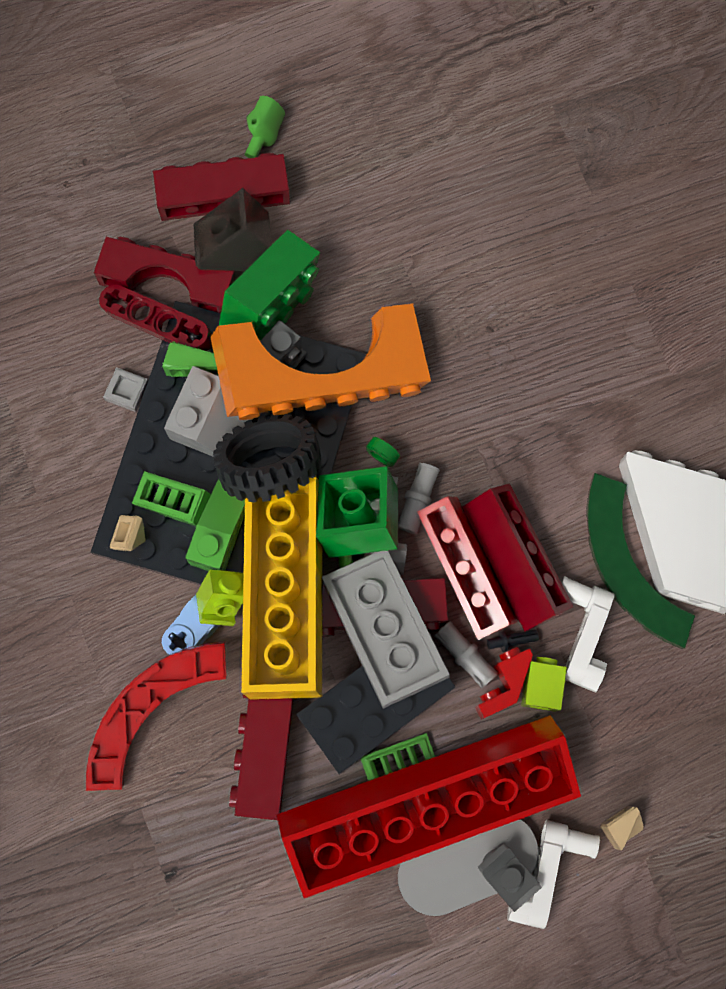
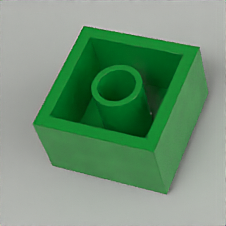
(357, 512)

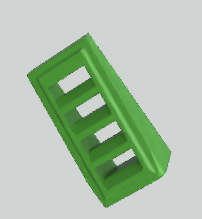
(181, 358)
(191, 506)
(368, 764)

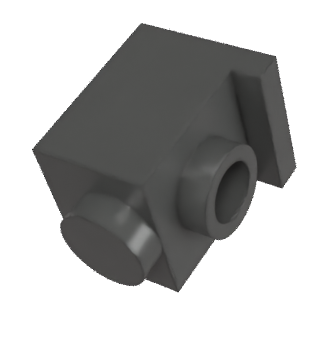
(284, 345)

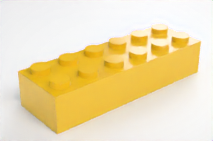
(282, 597)

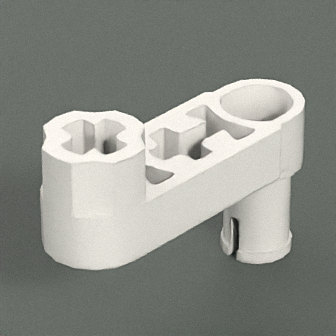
(581, 666)
(553, 842)

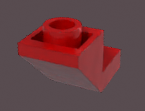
(512, 675)

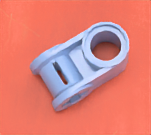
(187, 624)

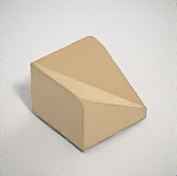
(623, 826)

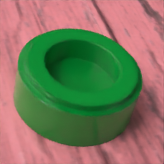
(382, 452)

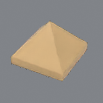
(128, 533)

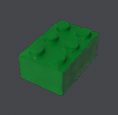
(272, 285)

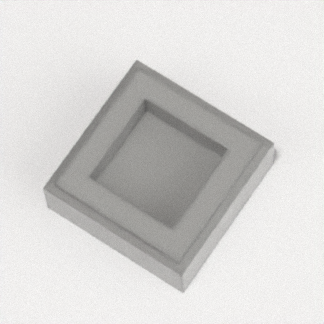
(125, 389)

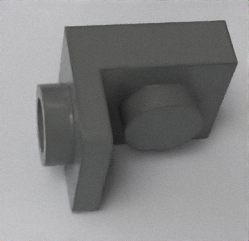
(508, 877)

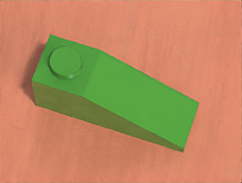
(216, 531)

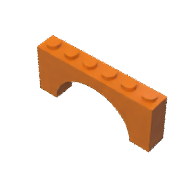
(260, 383)

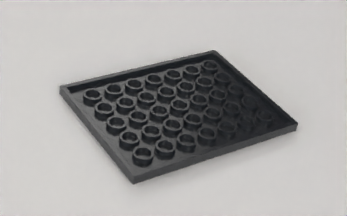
(155, 453)

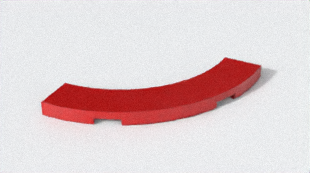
(139, 699)

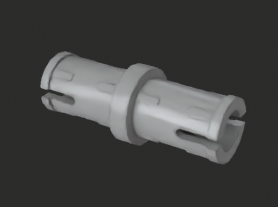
(418, 497)
(466, 654)

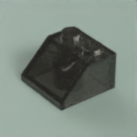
(232, 234)

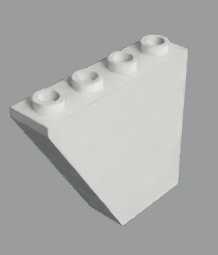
(680, 527)

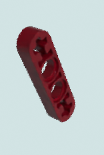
(157, 316)

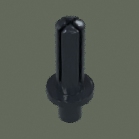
(504, 641)

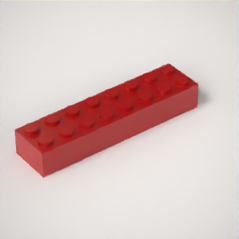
(428, 806)

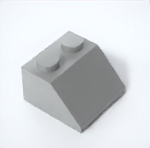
(200, 413)

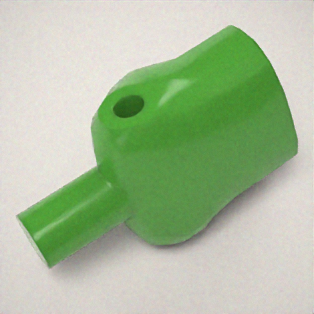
(264, 125)

